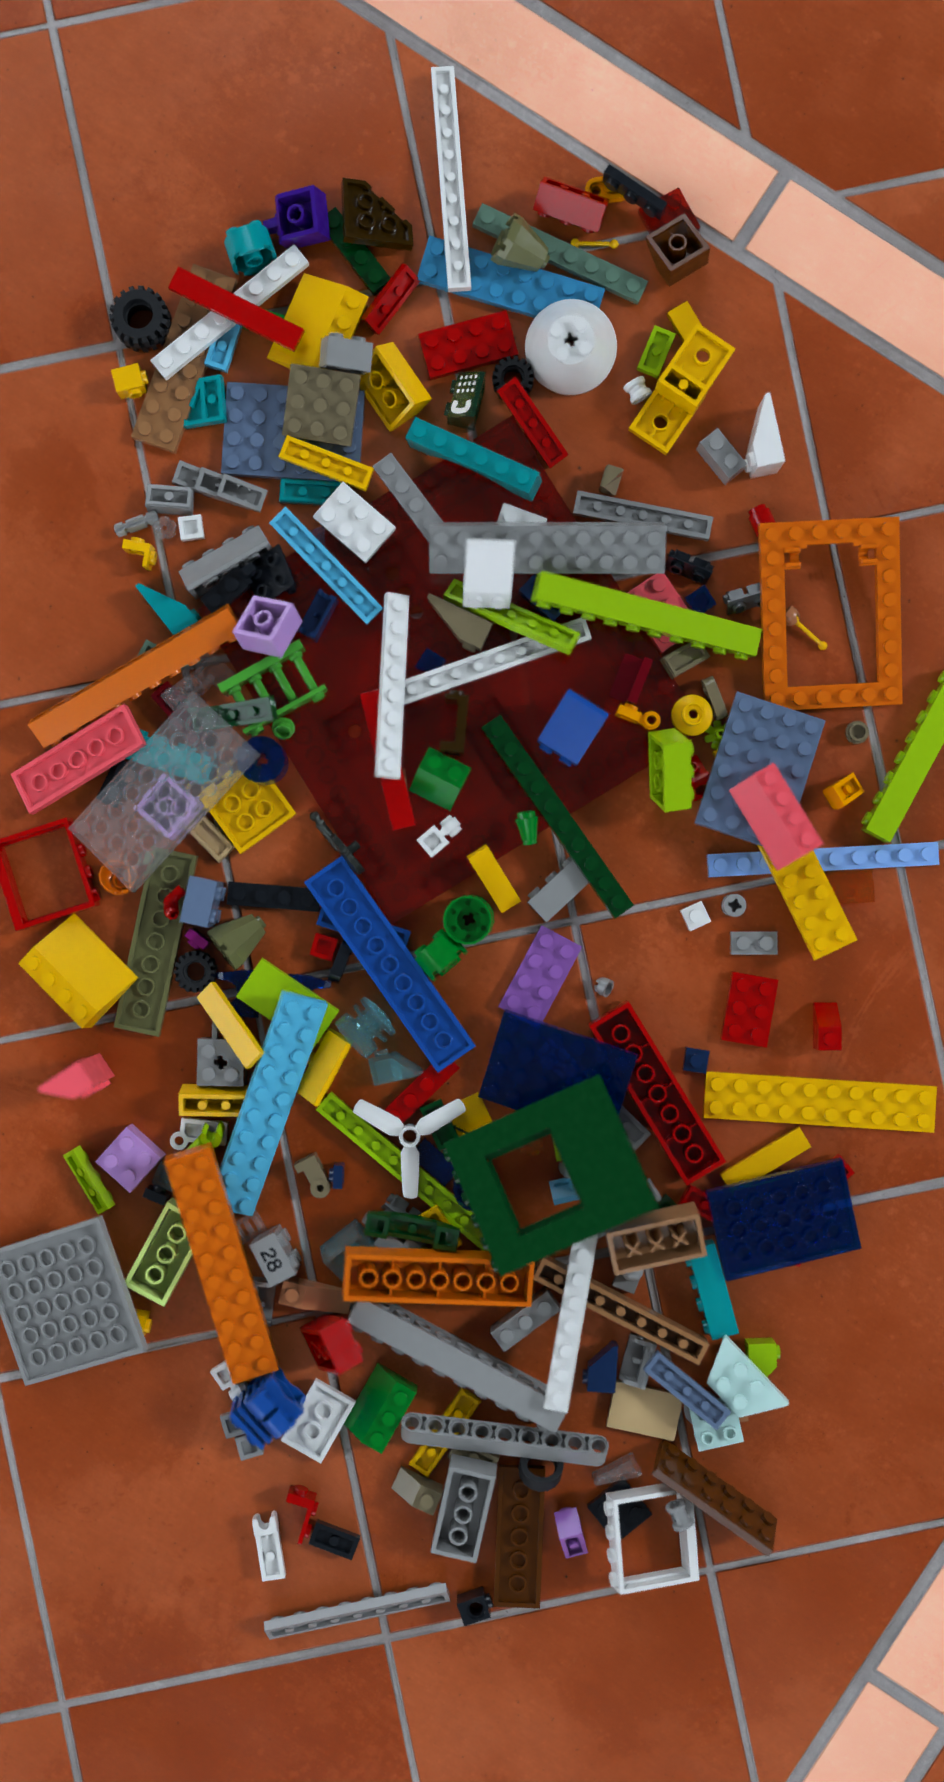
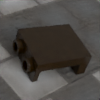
(457, 748)

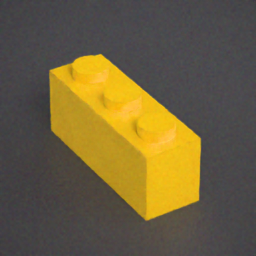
(211, 1100)

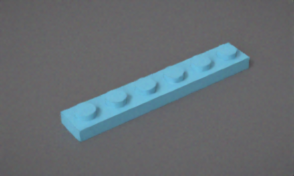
(326, 565)

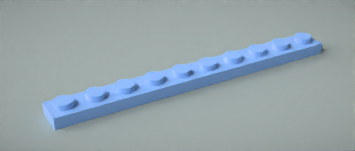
(832, 859)

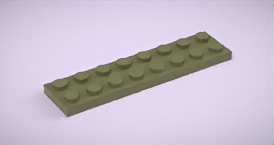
(154, 948)

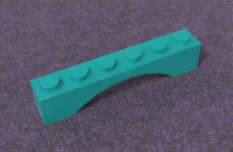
(448, 446)

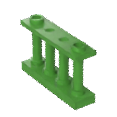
(273, 665)

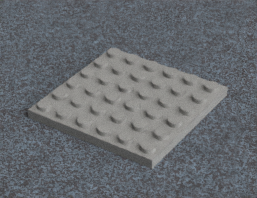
(66, 1302)

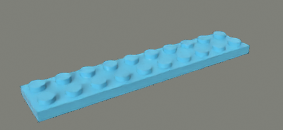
(270, 1098)

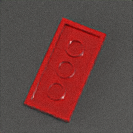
(468, 345)

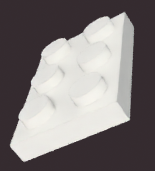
(354, 522)
(321, 1421)

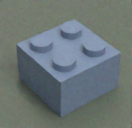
(202, 902)

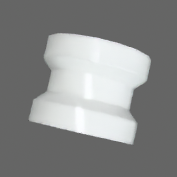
(637, 390)

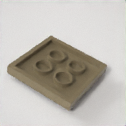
(321, 404)

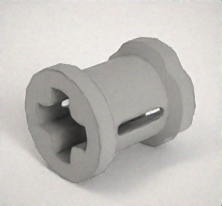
(679, 1515)

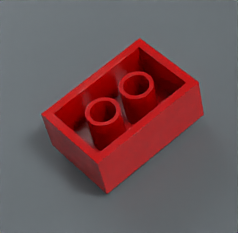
(332, 1343)

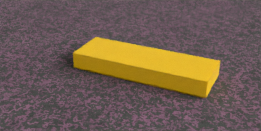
(493, 878)

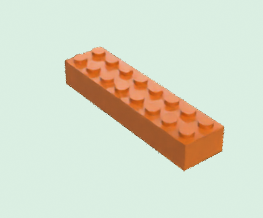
(432, 1277)

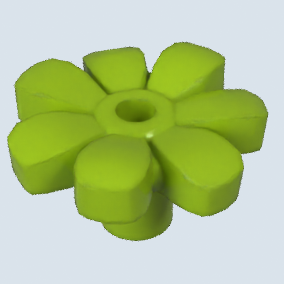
(714, 736)

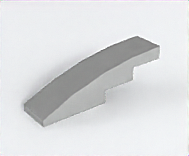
(220, 486)

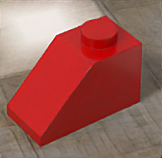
(826, 1026)

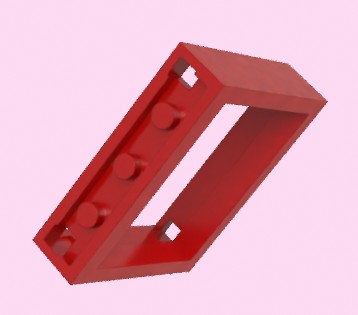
(9, 884)

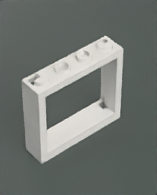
(688, 1544)

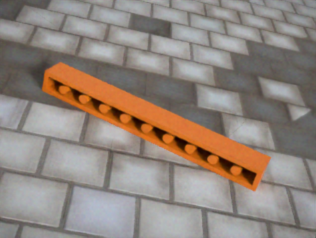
(134, 676)

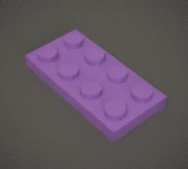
(540, 974)

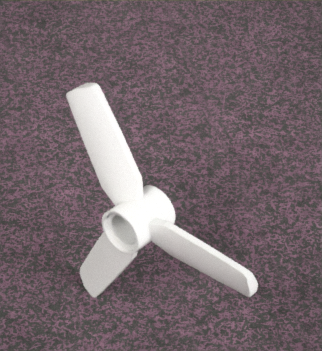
(394, 1127)

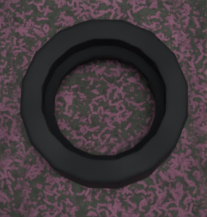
(540, 1483)

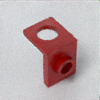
(700, 776)

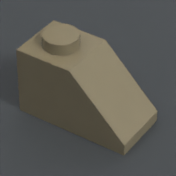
(418, 1490)

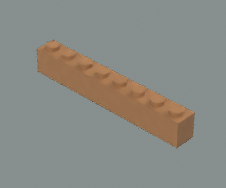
(628, 1313)

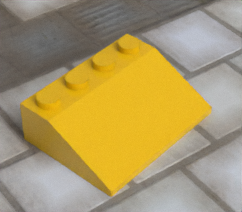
(319, 309)
(78, 971)

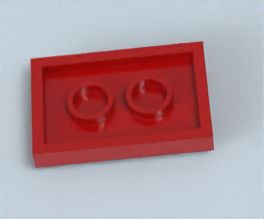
(749, 1009)

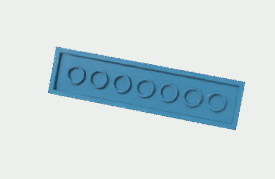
(505, 286)

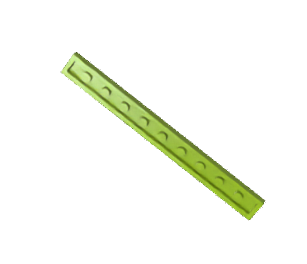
(389, 1157)

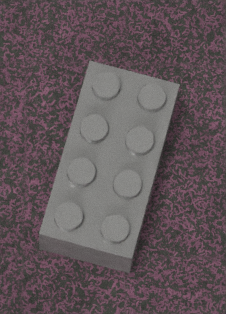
(464, 1508)

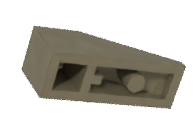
(466, 627)

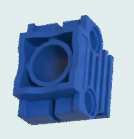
(267, 1408)

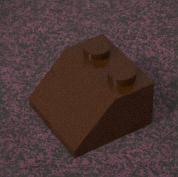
(677, 249)

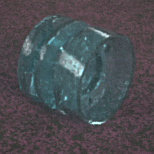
(365, 1027)

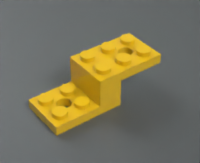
(681, 389)

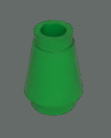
(527, 825)

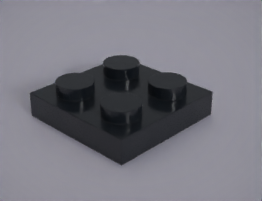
(630, 1513)

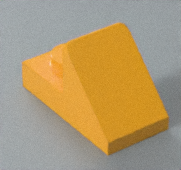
(843, 791)

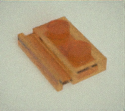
(852, 885)

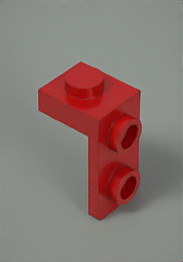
(302, 1497)

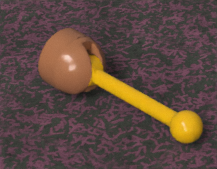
(792, 618)

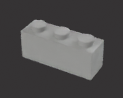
(558, 890)
(524, 1320)

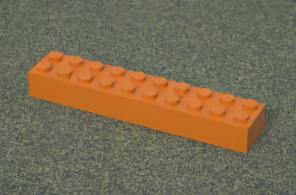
(222, 1262)

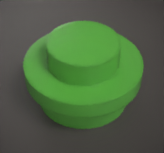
(283, 728)

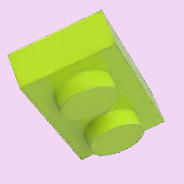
(656, 351)

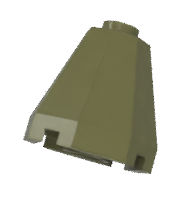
(520, 246)
(237, 938)

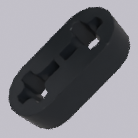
(340, 963)

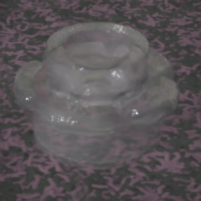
(158, 527)

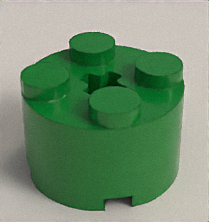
(439, 955)

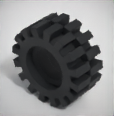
(513, 365)
(182, 967)

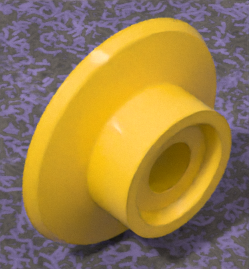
(686, 724)

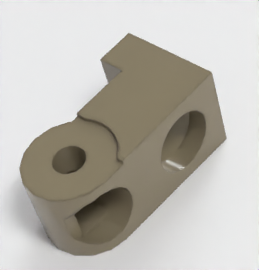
(315, 1174)

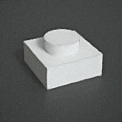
(191, 528)
(695, 916)

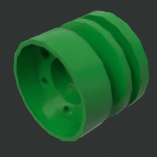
(456, 924)

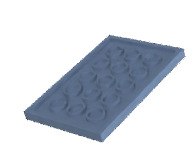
(255, 434)
(753, 739)

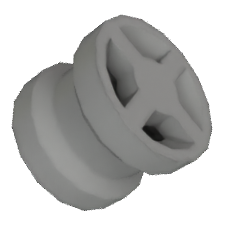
(728, 905)

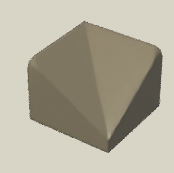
(611, 480)

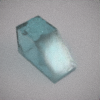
(391, 1067)

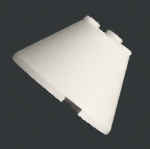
(568, 368)

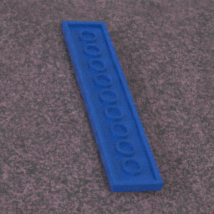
(390, 964)

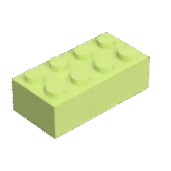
(162, 1257)

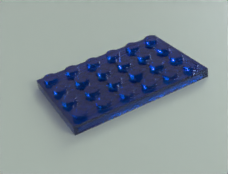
(543, 1059)
(783, 1219)

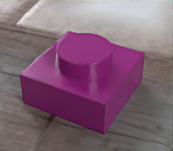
(197, 939)

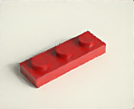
(390, 299)

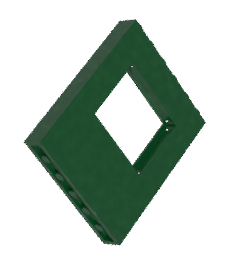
(594, 1155)

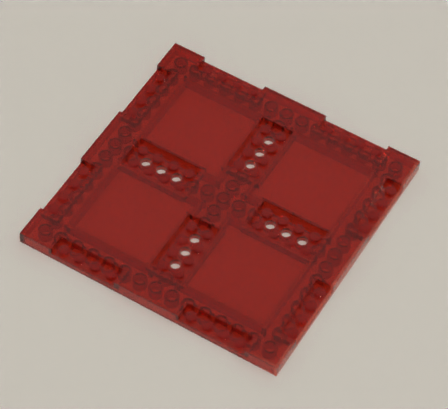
(348, 662)

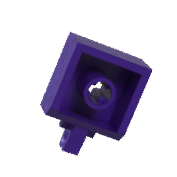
(300, 217)

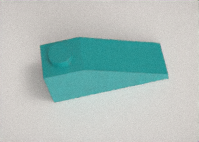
(172, 613)

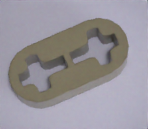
(714, 698)

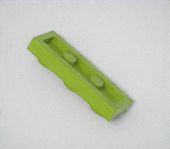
(89, 1179)

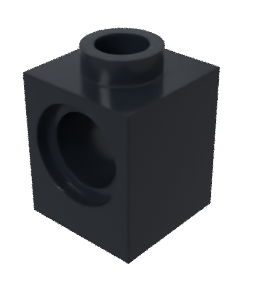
(472, 1615)

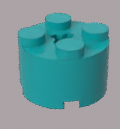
(249, 248)

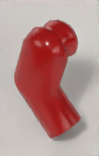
(170, 902)

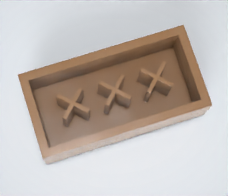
(656, 1239)

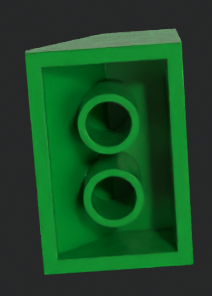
(380, 1407)

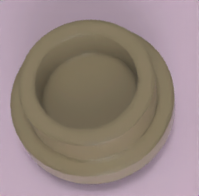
(856, 732)

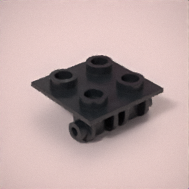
(273, 575)

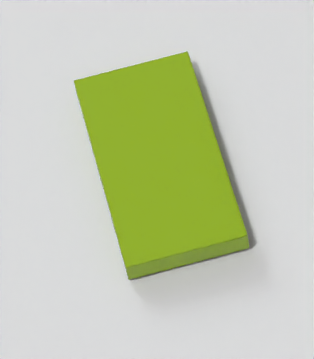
(265, 987)

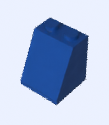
(571, 728)

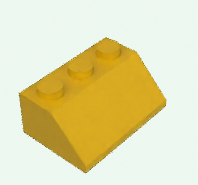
(393, 387)
(323, 1066)

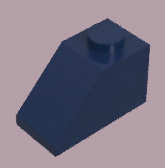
(602, 1370)

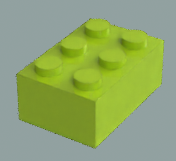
(670, 769)

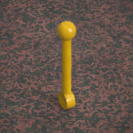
(613, 243)

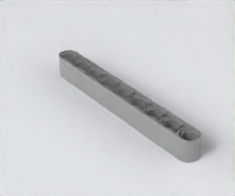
(493, 1444)

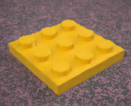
(251, 812)

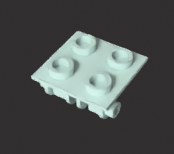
(726, 1434)

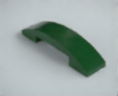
(412, 1227)

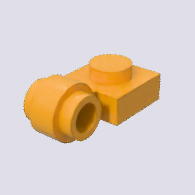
(630, 713)

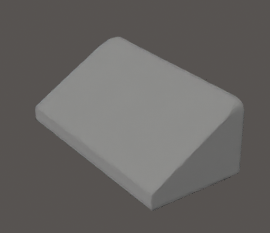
(170, 499)

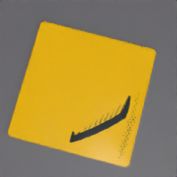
(474, 1116)

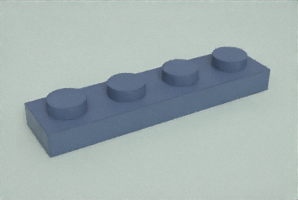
(686, 1390)

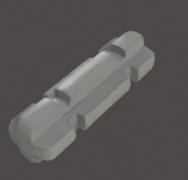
(135, 523)

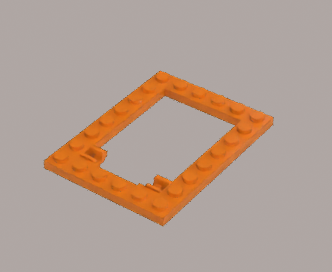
(789, 537)

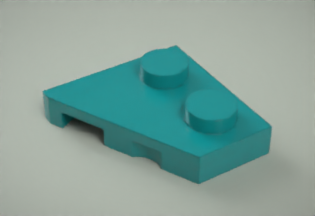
(208, 403)

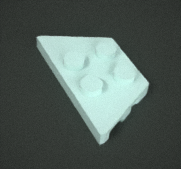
(742, 1382)

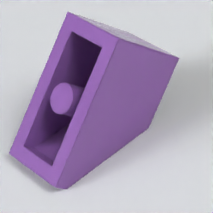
(570, 1532)

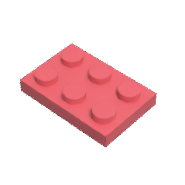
(659, 589)

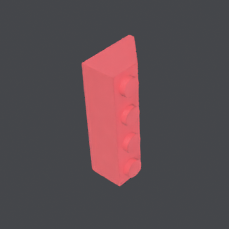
(775, 816)
(80, 1079)

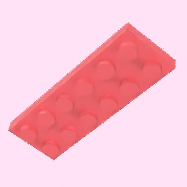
(78, 759)

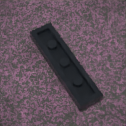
(271, 896)

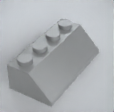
(215, 564)

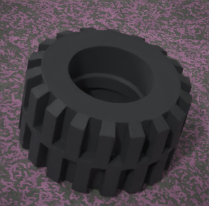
(127, 306)

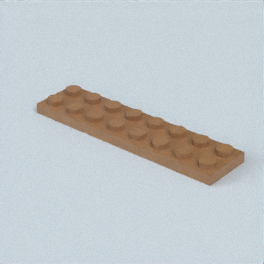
(168, 401)

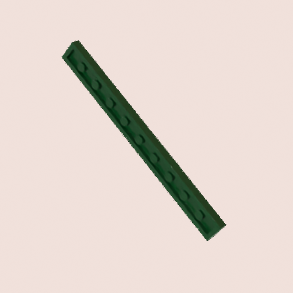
(557, 816)

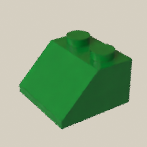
(439, 779)

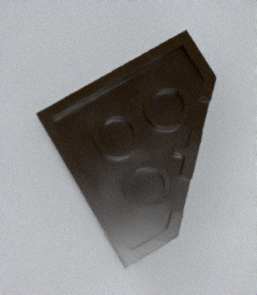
(371, 218)

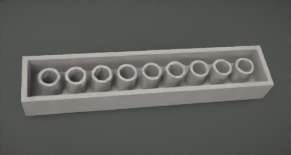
(555, 546)
(456, 1359)

